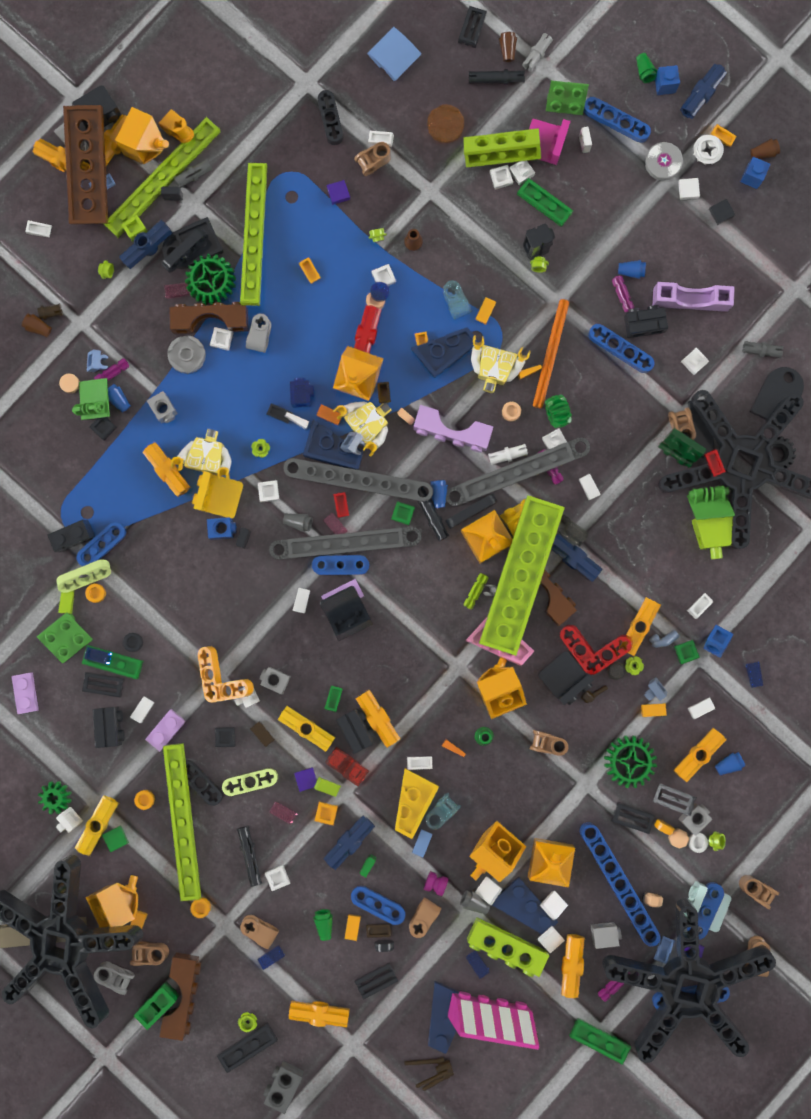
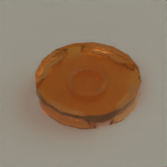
(445, 123)

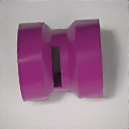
(438, 884)

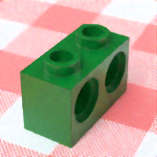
(156, 1005)

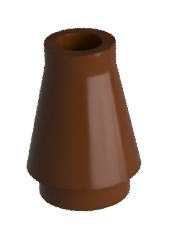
(508, 45)
(766, 150)
(413, 243)
(36, 325)

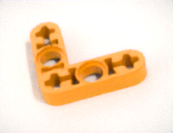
(219, 687)

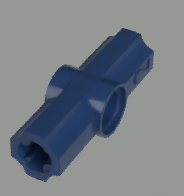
(703, 91)
(145, 244)
(575, 558)
(349, 842)

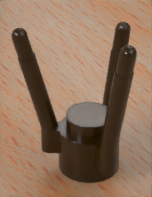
(444, 1071)

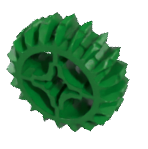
(217, 276)
(647, 764)

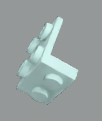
(697, 894)

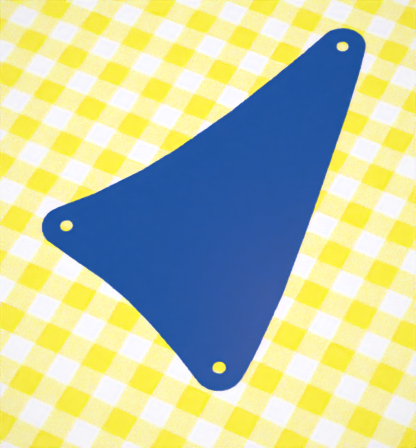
(306, 341)

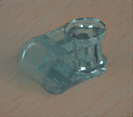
(457, 302)
(442, 811)

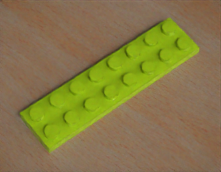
(521, 575)

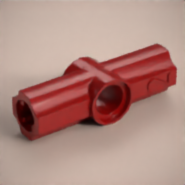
(367, 330)

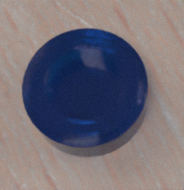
(379, 291)

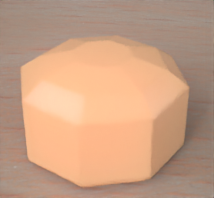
(679, 838)
(652, 899)

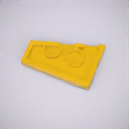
(413, 803)

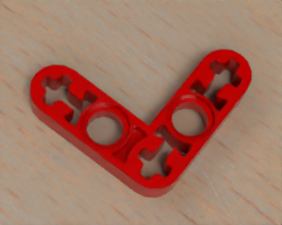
(590, 655)

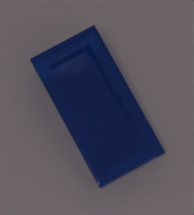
(98, 655)
(754, 674)
(270, 957)
(477, 964)

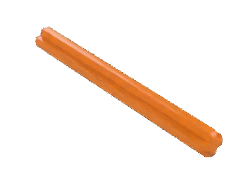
(551, 353)

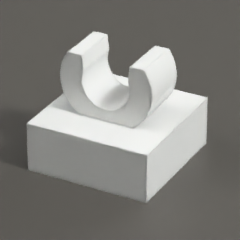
(521, 171)
(695, 361)
(554, 439)
(249, 700)
(68, 820)

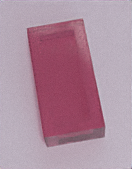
(176, 290)
(334, 524)
(283, 812)

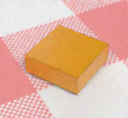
(326, 813)

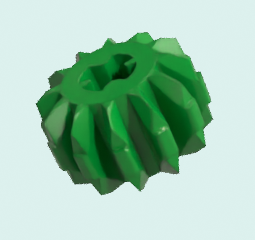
(558, 411)
(53, 790)

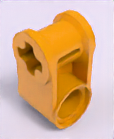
(177, 127)

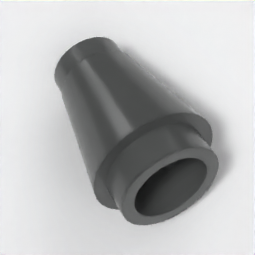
(301, 522)
(474, 902)

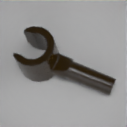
(589, 697)

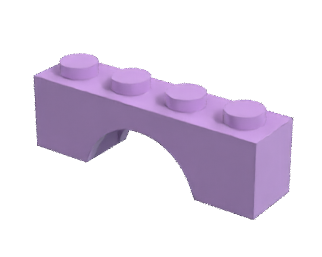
(712, 298)
(475, 436)

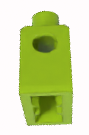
(714, 534)

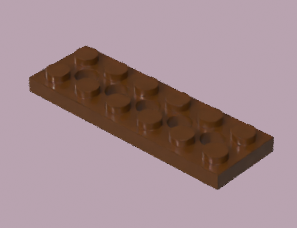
(75, 156)

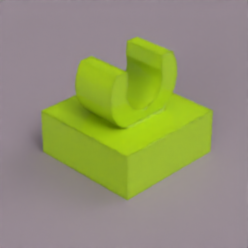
(133, 227)

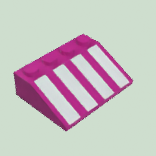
(493, 1020)

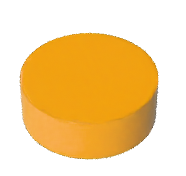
(95, 593)
(144, 799)
(664, 827)
(200, 908)

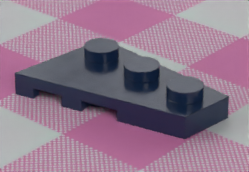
(444, 351)
(325, 447)
(524, 906)
(441, 1028)

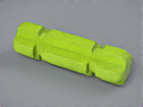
(475, 591)

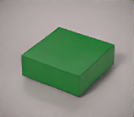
(403, 513)
(686, 652)
(115, 838)
(367, 865)

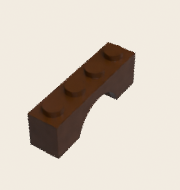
(185, 318)
(558, 607)
(184, 972)

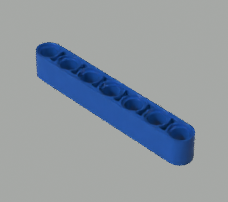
(626, 890)

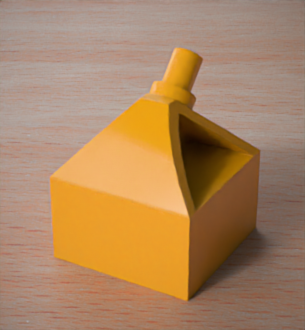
(140, 137)
(358, 373)
(487, 536)
(501, 689)
(496, 852)
(551, 862)
(115, 904)

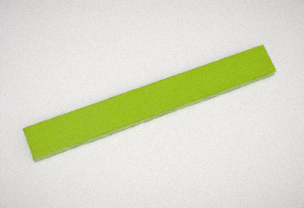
(162, 176)
(253, 234)
(182, 822)

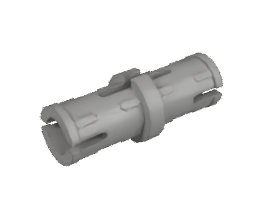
(537, 52)

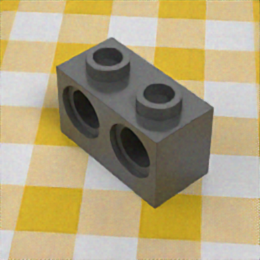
(286, 1088)

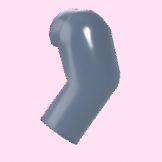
(665, 641)

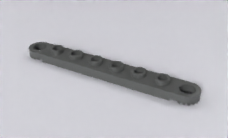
(518, 471)
(358, 480)
(345, 543)

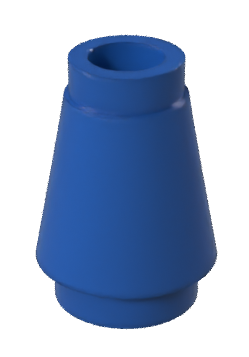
(632, 269)
(117, 398)
(439, 493)
(730, 764)

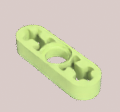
(100, 569)
(265, 783)

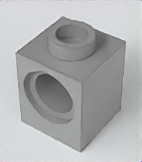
(159, 400)
(283, 680)
(696, 827)
(605, 935)

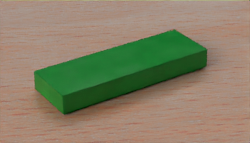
(545, 202)
(118, 664)
(600, 1041)

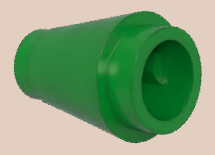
(646, 69)
(478, 736)
(323, 923)

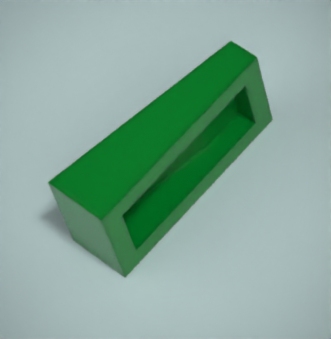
(333, 699)

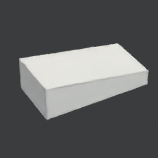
(377, 136)
(38, 229)
(299, 421)
(589, 487)
(301, 600)
(700, 606)
(701, 708)
(142, 709)
(419, 762)

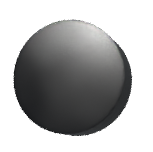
(132, 642)
(384, 945)

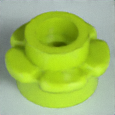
(377, 235)
(539, 264)
(106, 270)
(260, 443)
(629, 665)
(717, 841)
(242, 1022)

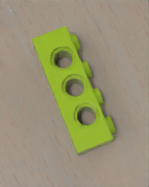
(502, 148)
(531, 967)

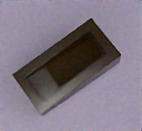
(383, 392)
(262, 734)
(379, 930)

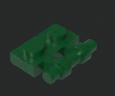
(689, 449)

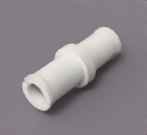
(508, 454)

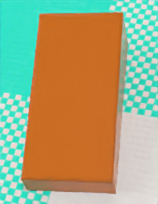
(328, 414)
(452, 747)

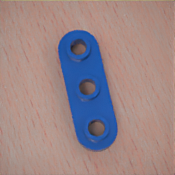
(93, 548)
(349, 565)
(712, 904)
(383, 912)

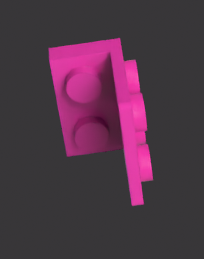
(551, 139)

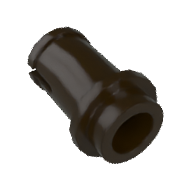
(49, 311)

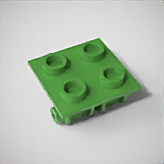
(566, 97)
(93, 399)
(711, 504)
(64, 637)

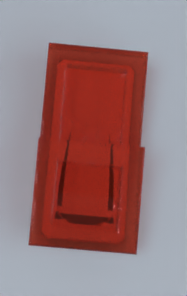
(347, 766)

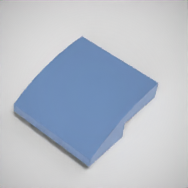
(394, 53)

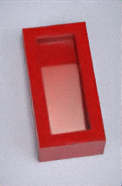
(714, 462)
(341, 504)

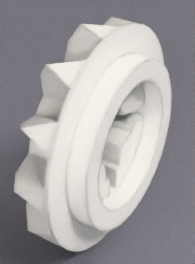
(711, 142)

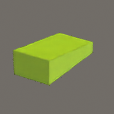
(66, 602)
(327, 786)

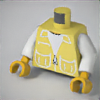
(495, 364)
(367, 421)
(205, 456)

